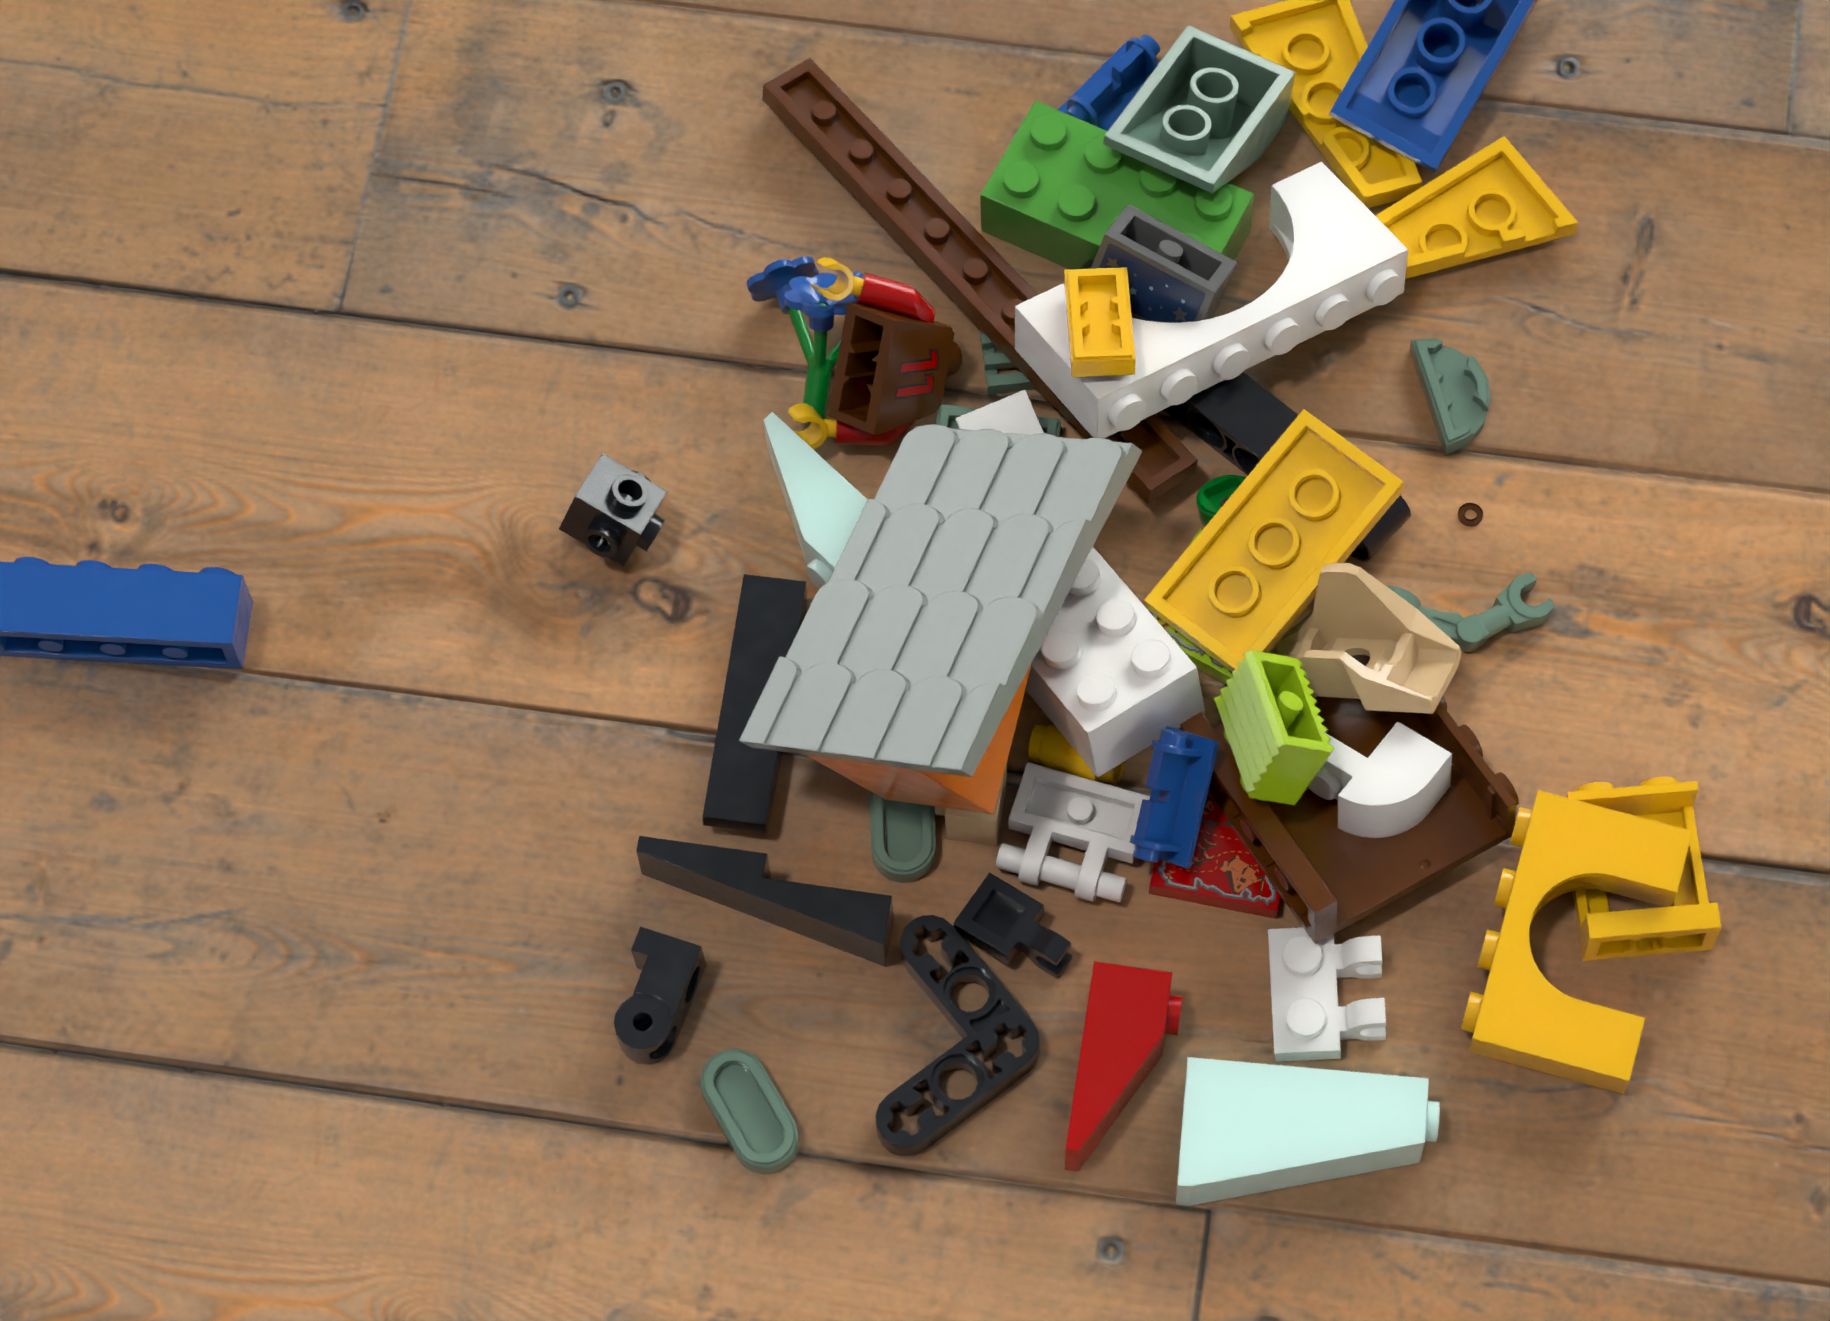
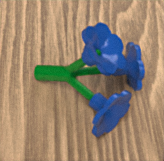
(790, 284)

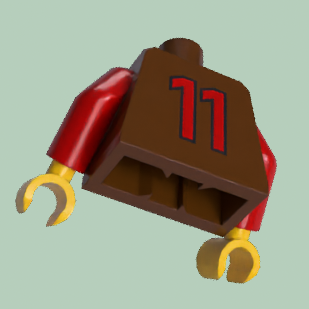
(887, 362)

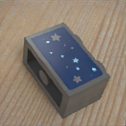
(1167, 271)

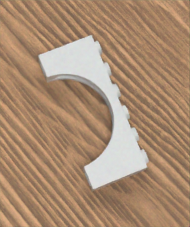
(1335, 270)

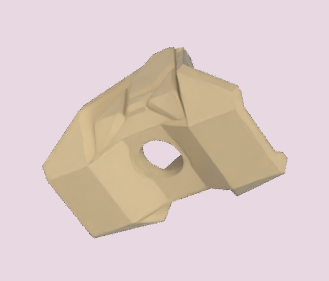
(1362, 616)

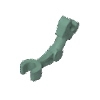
(1476, 629)

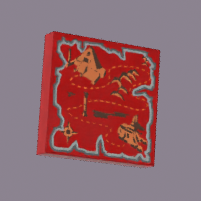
(1220, 872)

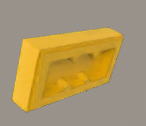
(1099, 322)

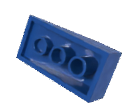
(1428, 72)

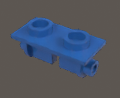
(1114, 83)
(1179, 786)

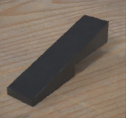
(741, 776)
(742, 881)

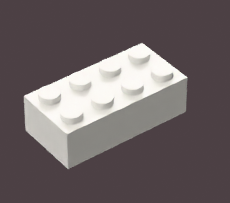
(1111, 671)

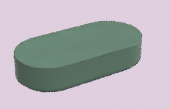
(902, 838)
(749, 1111)

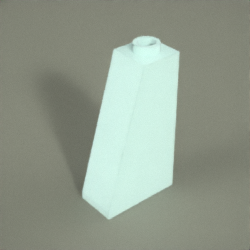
(1294, 1126)

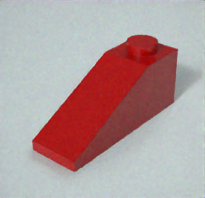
(1119, 1047)

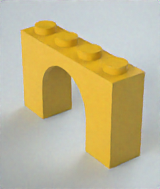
(1565, 850)

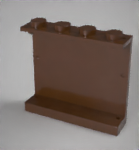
(1342, 877)

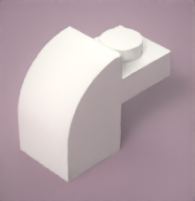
(1387, 789)

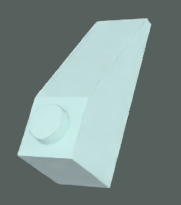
(817, 498)

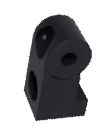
(654, 1015)

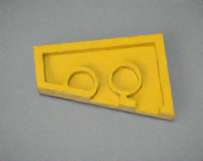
(1477, 212)

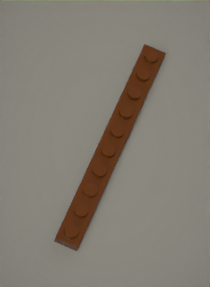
(943, 244)

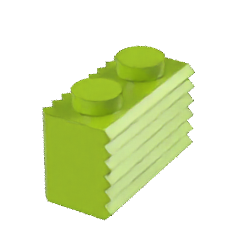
(1273, 727)

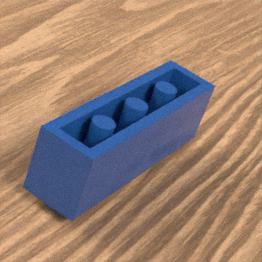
(124, 614)

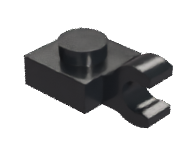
(1007, 921)

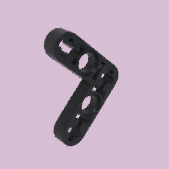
(979, 1033)

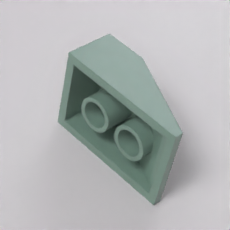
(1204, 111)

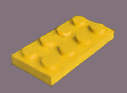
(1271, 539)

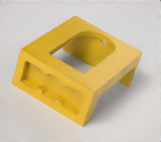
(1683, 927)

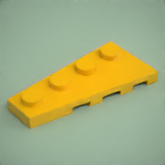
(1323, 48)

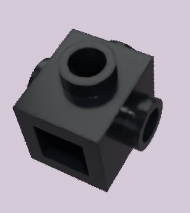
(615, 511)

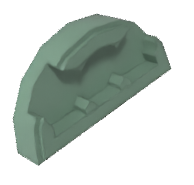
(1453, 390)

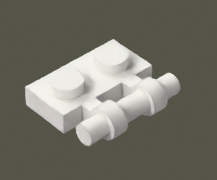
(1076, 814)

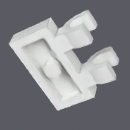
(1306, 999)

